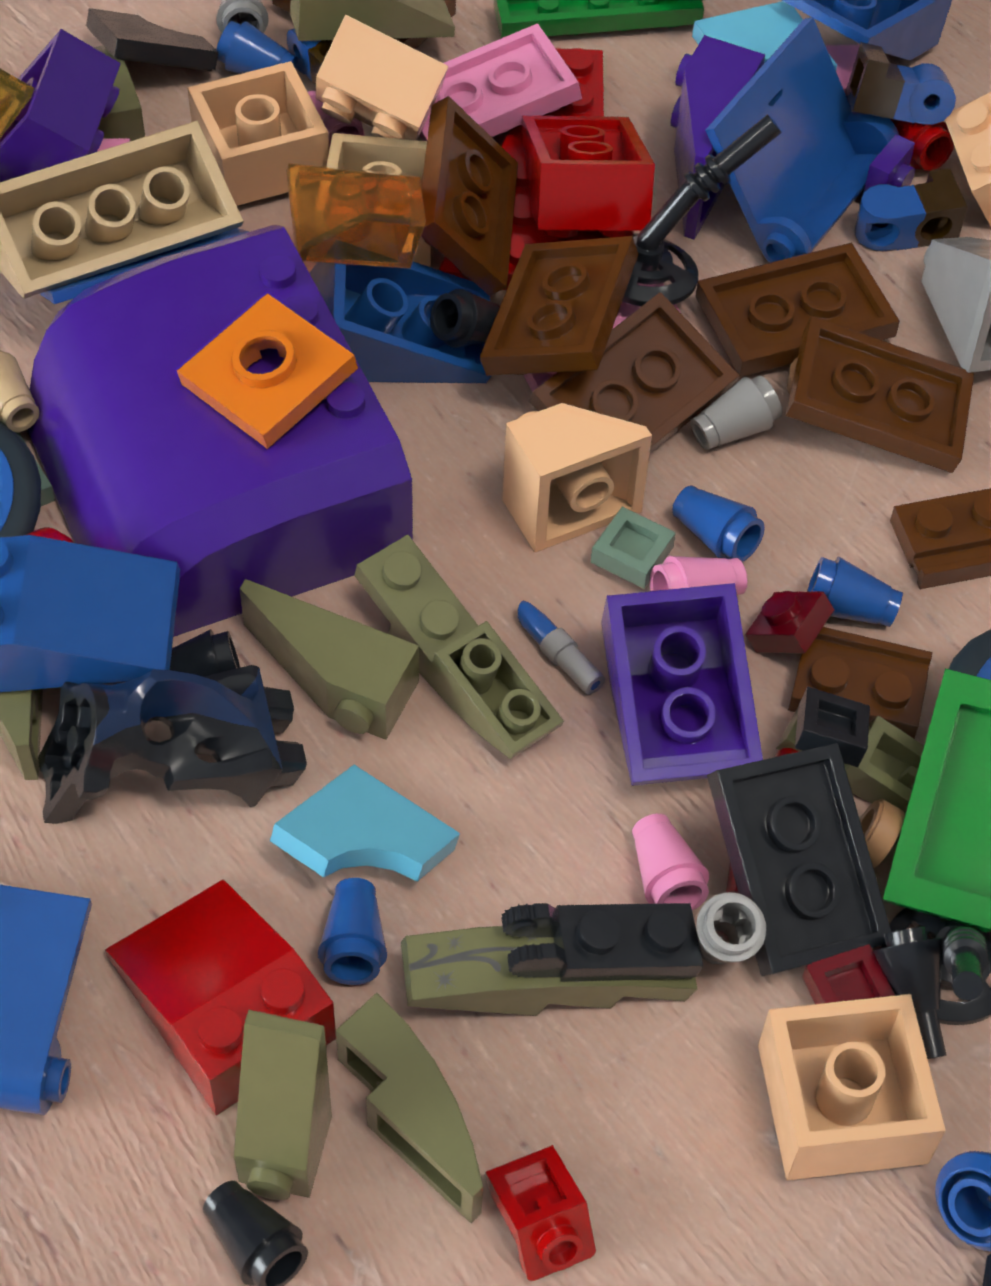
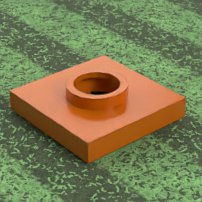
(272, 401)

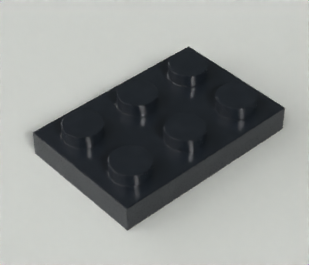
(800, 856)

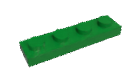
(593, 16)

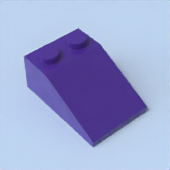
(708, 85)
(64, 113)
(680, 682)

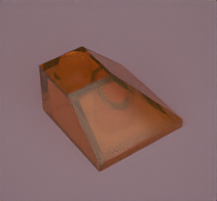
(355, 215)

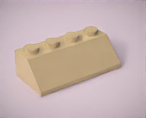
(112, 209)

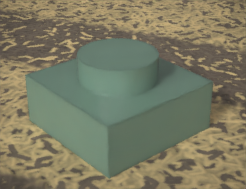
(632, 547)

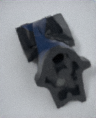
(218, 714)

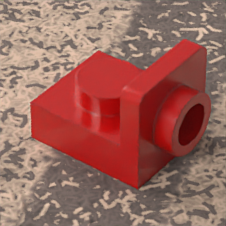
(543, 1212)

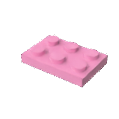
(509, 80)

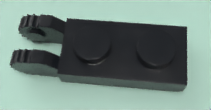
(605, 941)

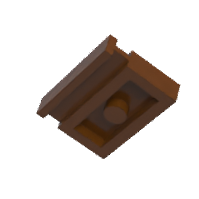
(946, 537)
(866, 671)

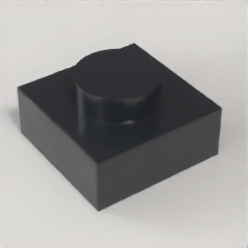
(831, 720)

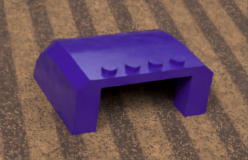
(176, 481)

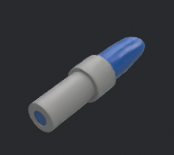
(560, 648)

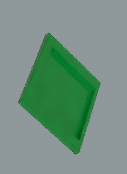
(946, 831)

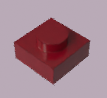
(789, 622)
(847, 977)

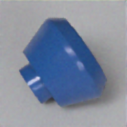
(965, 1197)

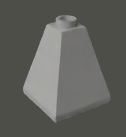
(960, 291)

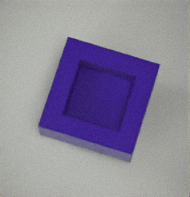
(892, 164)

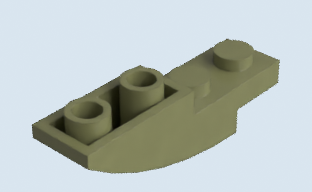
(456, 656)

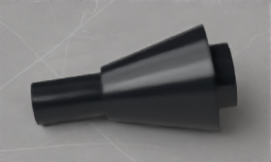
(914, 968)

